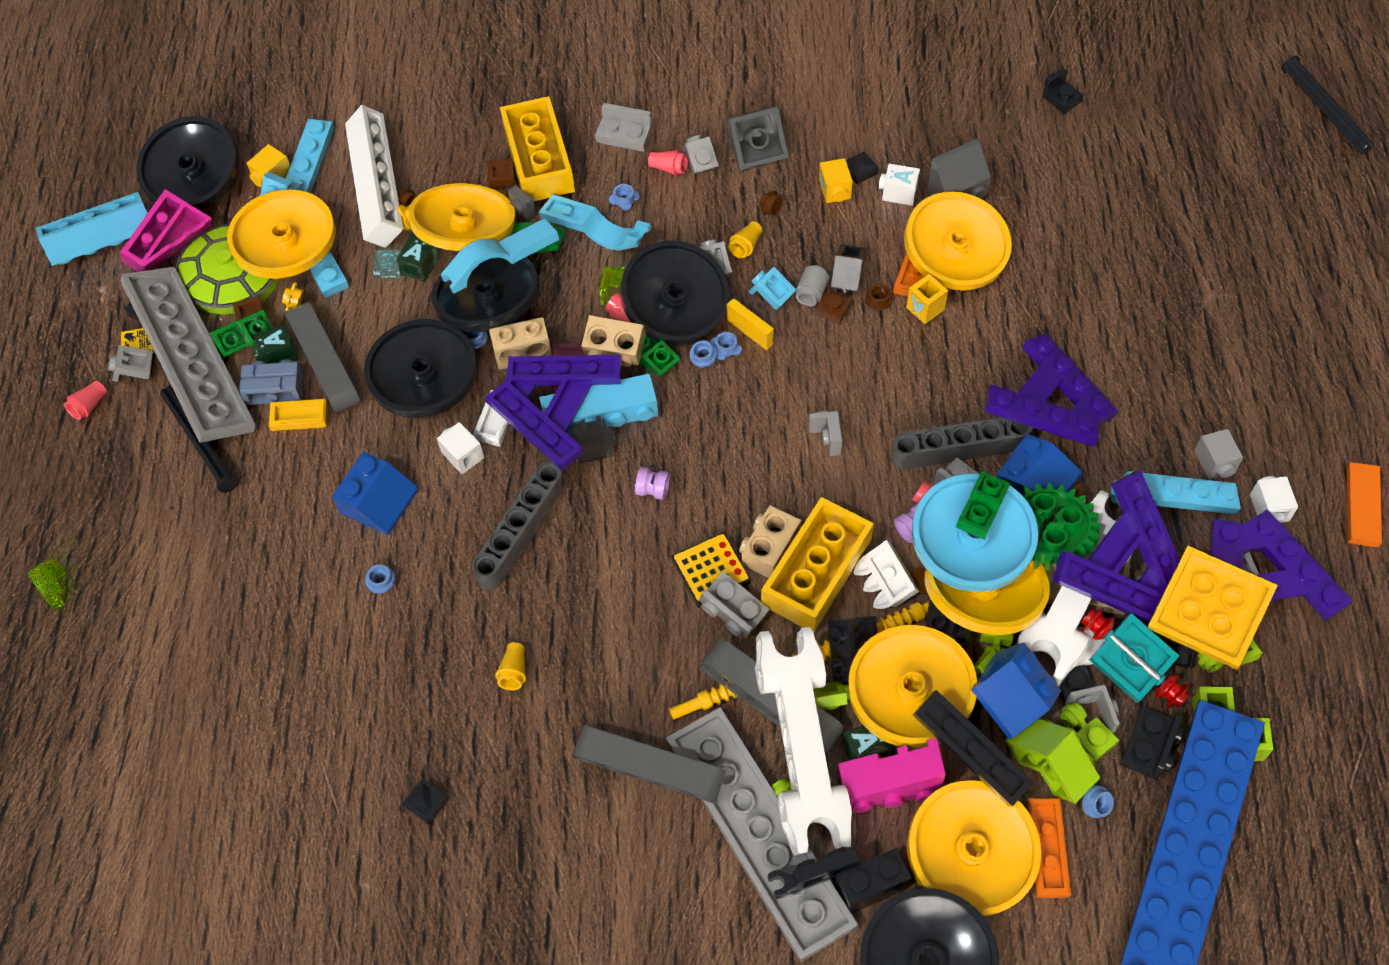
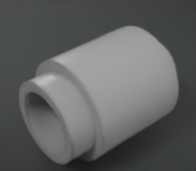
(812, 285)

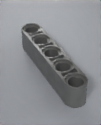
(322, 357)
(948, 449)
(518, 537)
(737, 674)
(649, 764)

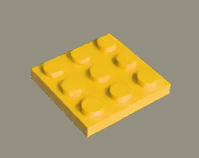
(1212, 607)

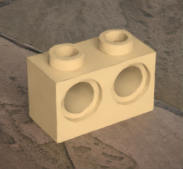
(616, 334)
(520, 339)
(772, 542)

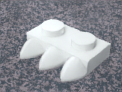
(887, 574)

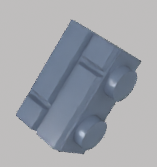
(271, 382)

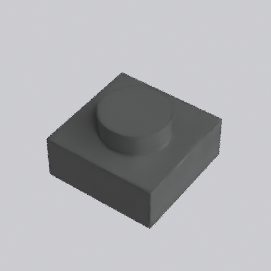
(522, 203)

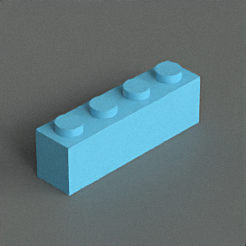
(91, 229)
(616, 403)

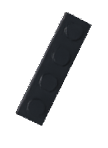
(972, 748)

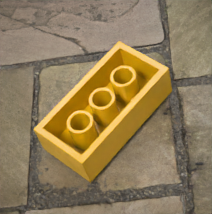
(537, 148)
(817, 564)

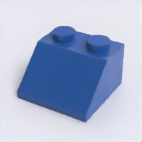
(1039, 463)
(374, 493)
(1015, 689)

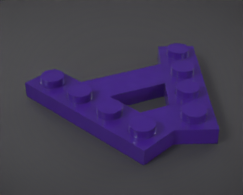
(574, 376)
(1030, 403)
(1136, 526)
(1297, 569)

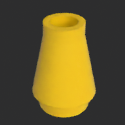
(744, 241)
(511, 670)

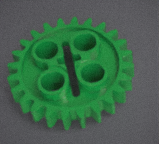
(1073, 537)

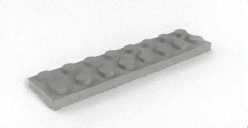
(187, 354)
(753, 829)

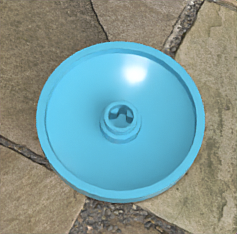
(966, 559)

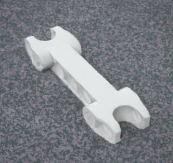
(1058, 630)
(811, 794)

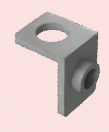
(1107, 706)

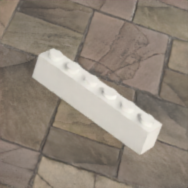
(373, 176)

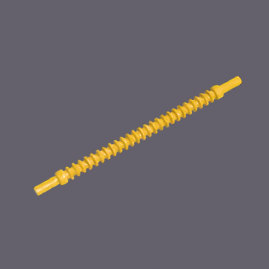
(705, 700)

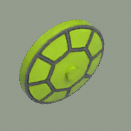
(214, 276)

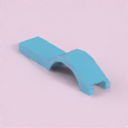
(592, 223)
(511, 248)

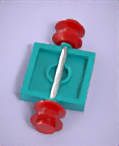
(1134, 658)

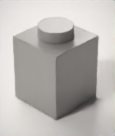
(1218, 454)

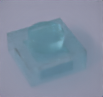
(386, 264)

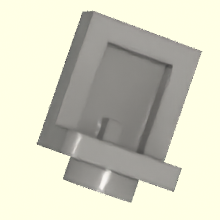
(700, 154)

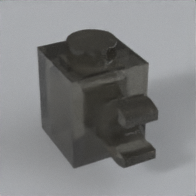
(594, 439)

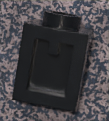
(1060, 92)

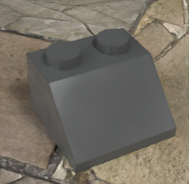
(756, 137)
(960, 171)

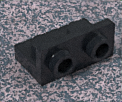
(845, 640)
(1151, 743)

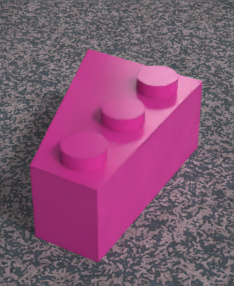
(163, 232)
(892, 778)

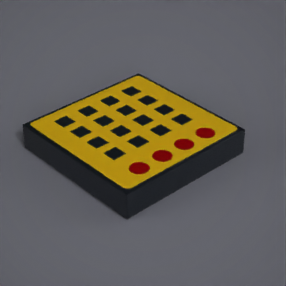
(705, 562)

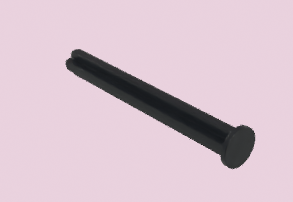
(1327, 105)
(226, 480)

